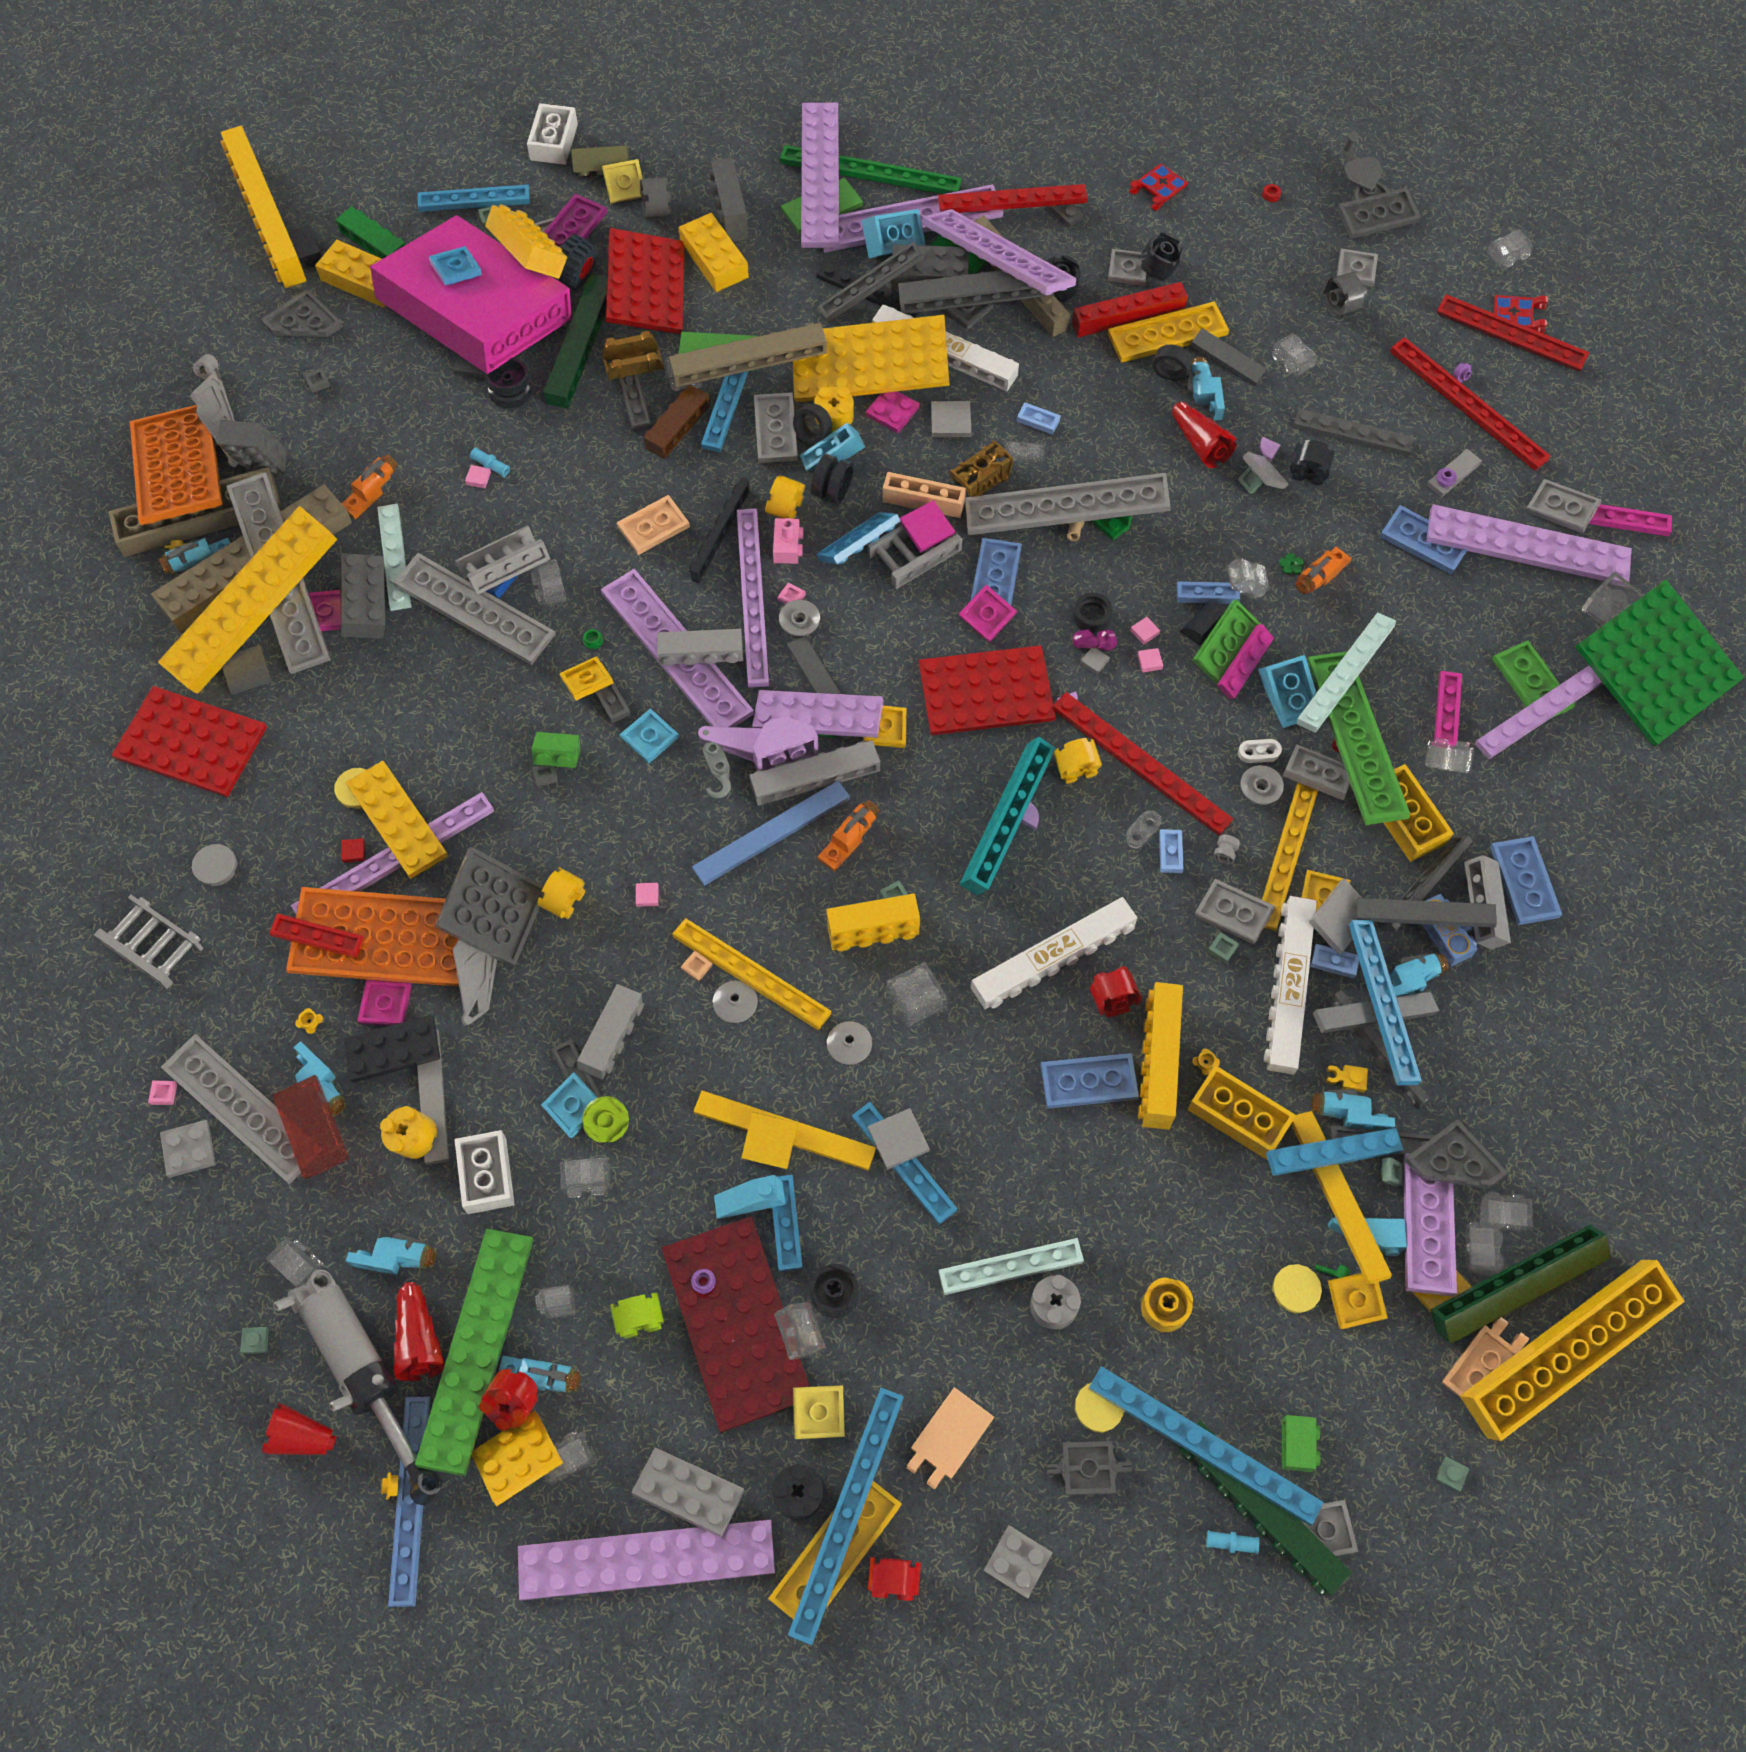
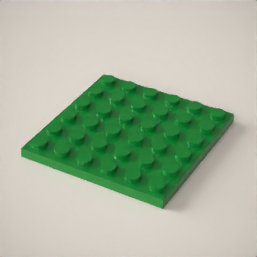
(1659, 662)

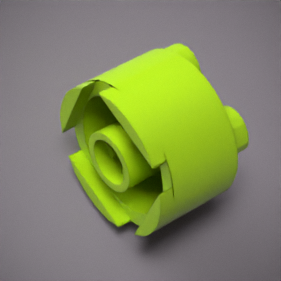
(637, 1314)

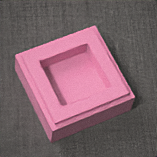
(478, 476)
(790, 594)
(1145, 630)
(1150, 660)
(647, 894)
(162, 1092)

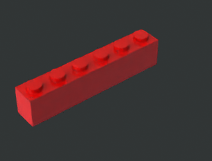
(1128, 309)

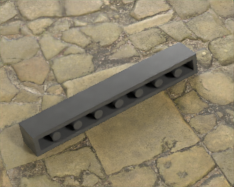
(963, 291)

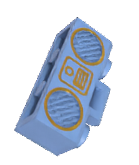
(1451, 940)

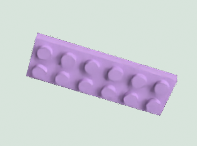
(825, 712)
(1429, 1235)

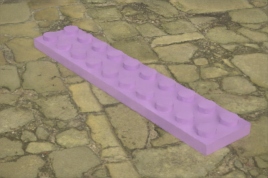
(820, 176)
(851, 228)
(999, 252)
(1527, 544)
(700, 682)
(644, 1560)

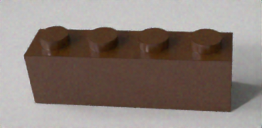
(676, 421)

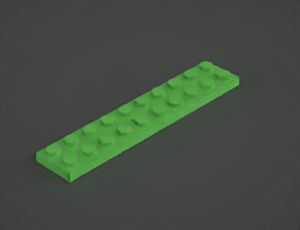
(1362, 748)
(474, 1353)

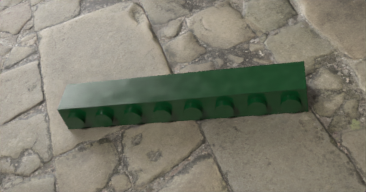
(577, 343)
(1520, 1283)
(1284, 1530)

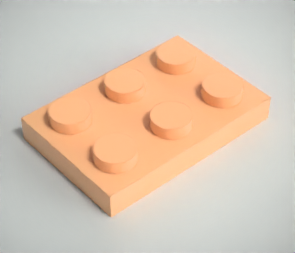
(653, 524)

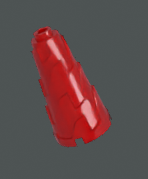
(1205, 436)
(416, 1346)

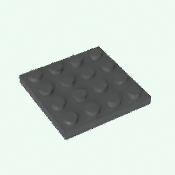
(490, 907)

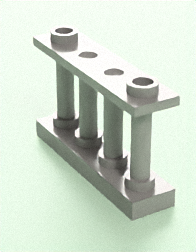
(502, 560)
(916, 565)
(144, 962)

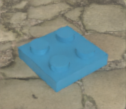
(455, 265)

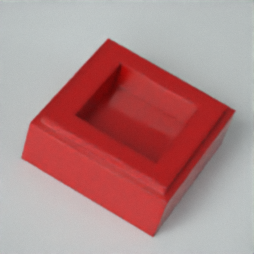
(353, 850)

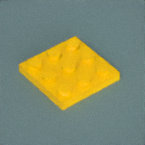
(516, 1458)

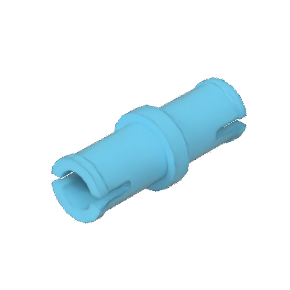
(489, 461)
(1232, 1542)

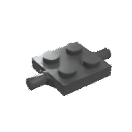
(1088, 1468)

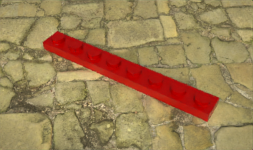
(1013, 198)
(1512, 333)

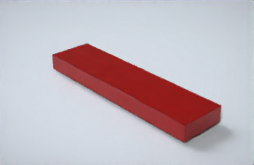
(316, 936)

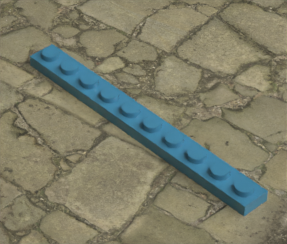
(1206, 1446)
(845, 1517)

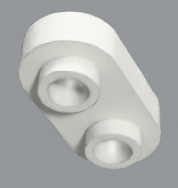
(1258, 750)

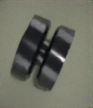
(509, 384)
(832, 478)

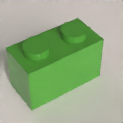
(556, 749)
(1299, 1443)

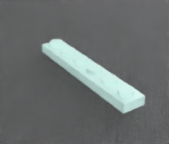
(393, 554)
(1010, 1266)

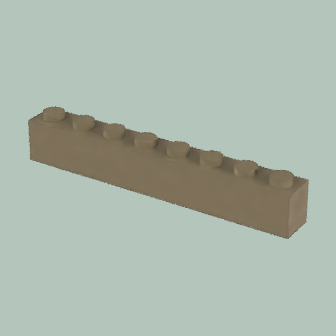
(1045, 309)
(748, 354)

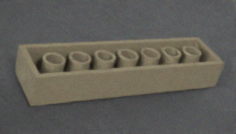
(137, 538)

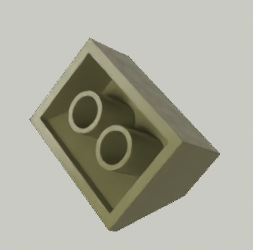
(594, 158)

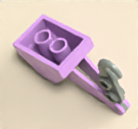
(778, 742)

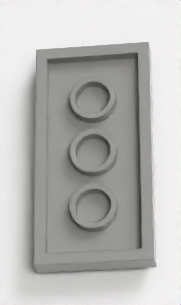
(775, 427)
(688, 1492)

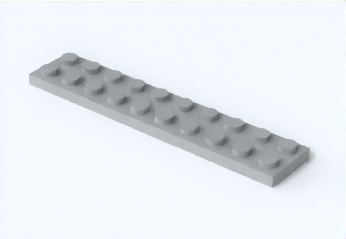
(1067, 504)
(294, 616)

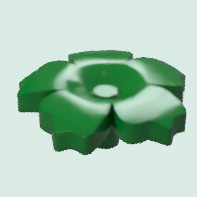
(1291, 564)

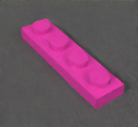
(1632, 520)
(1245, 661)
(1448, 706)

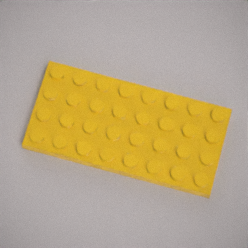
(877, 358)

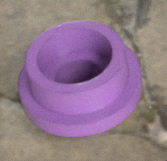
(1462, 372)
(1446, 477)
(698, 1275)

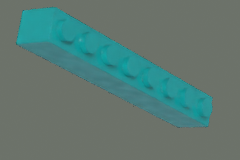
(1007, 816)

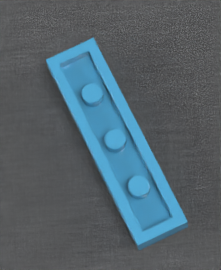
(787, 1229)

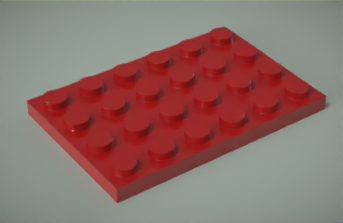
(645, 281)
(986, 690)
(189, 741)

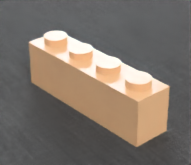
(916, 492)

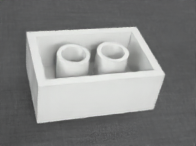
(552, 134)
(484, 1172)

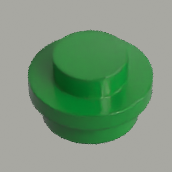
(592, 639)

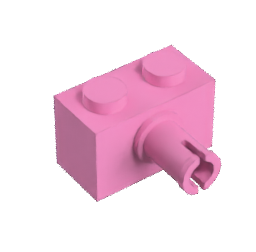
(786, 541)

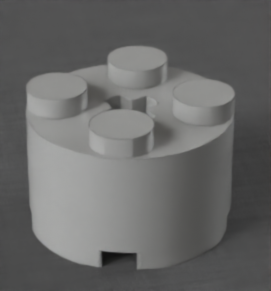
(1059, 1289)

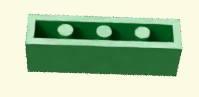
(368, 233)

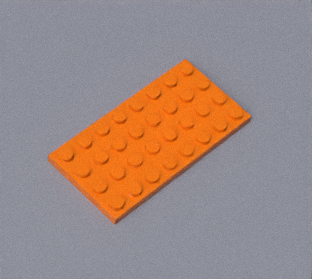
(174, 465)
(397, 935)

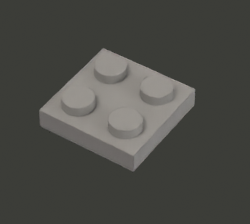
(187, 1148)
(1017, 1562)

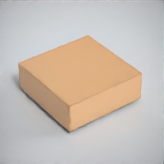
(696, 966)

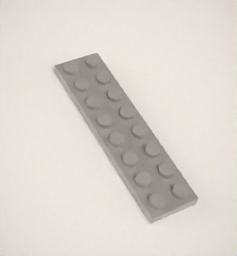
(479, 613)
(234, 1104)

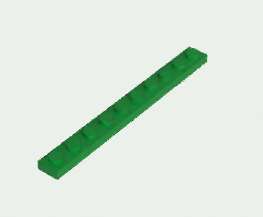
(883, 172)

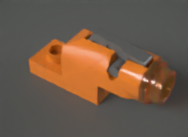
(368, 485)
(1322, 570)
(849, 835)

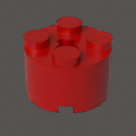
(1115, 992)
(509, 1399)
(894, 1577)

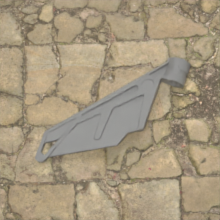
(211, 398)
(475, 979)

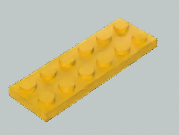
(1175, 328)
(397, 819)
(874, 1518)

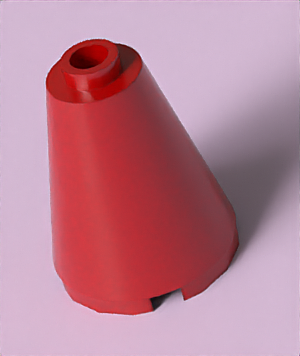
(296, 1434)

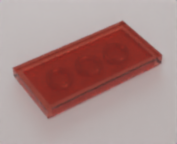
(310, 1127)

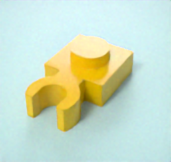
(1350, 1077)

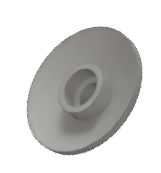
(799, 610)
(1264, 777)
(735, 1011)
(849, 1052)

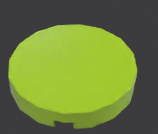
(605, 1119)

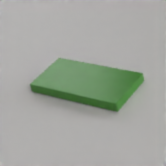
(848, 202)
(692, 340)
(1225, 641)
(1527, 673)

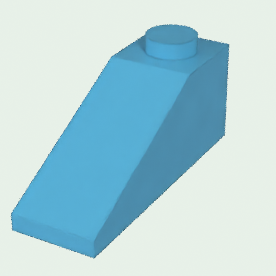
(841, 443)
(750, 1197)
(1388, 1234)

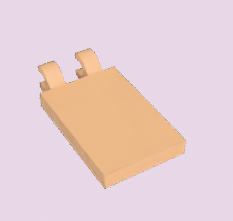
(1482, 1357)
(949, 1436)

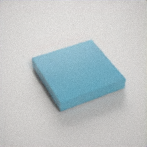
(649, 736)
(568, 1104)

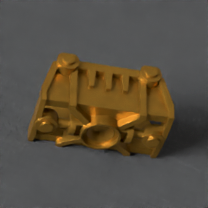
(630, 356)
(987, 477)

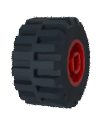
(579, 262)

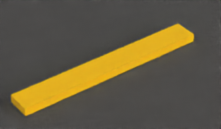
(1288, 851)
(752, 974)
(806, 1136)
(1344, 1206)

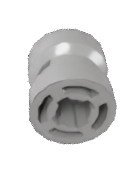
(1226, 849)

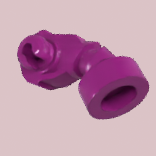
(1105, 640)

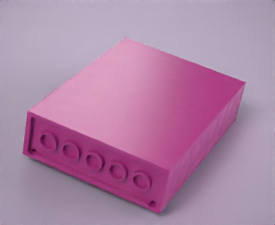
(477, 317)

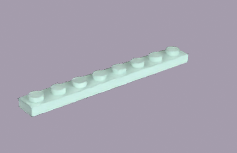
(1346, 672)

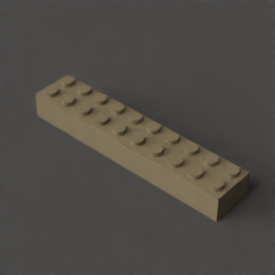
(194, 590)

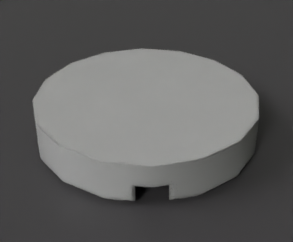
(214, 865)

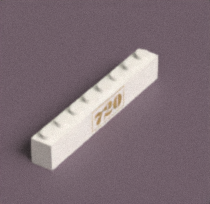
(967, 356)
(1053, 953)
(1291, 986)

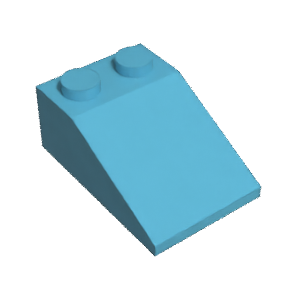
(892, 229)
(1288, 688)

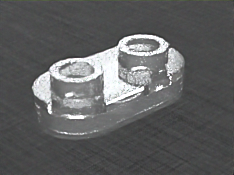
(1142, 830)

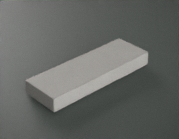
(1462, 466)

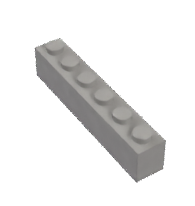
(814, 772)

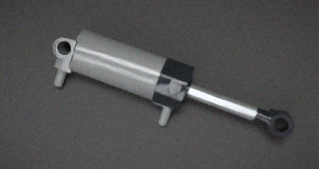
(356, 1367)

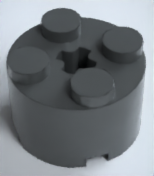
(655, 197)
(1344, 294)

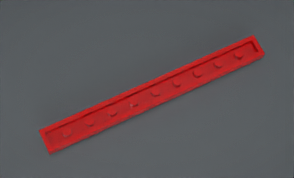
(1470, 404)
(1142, 764)

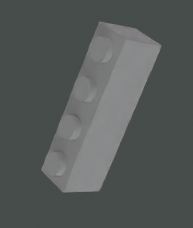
(699, 647)
(1486, 888)
(610, 1031)

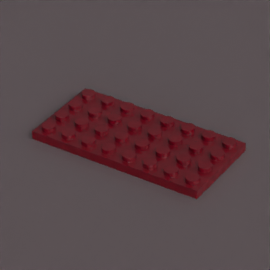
(735, 1324)

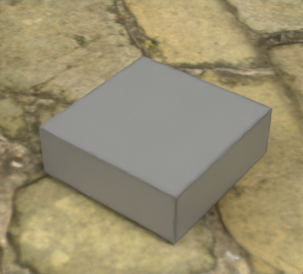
(1094, 660)

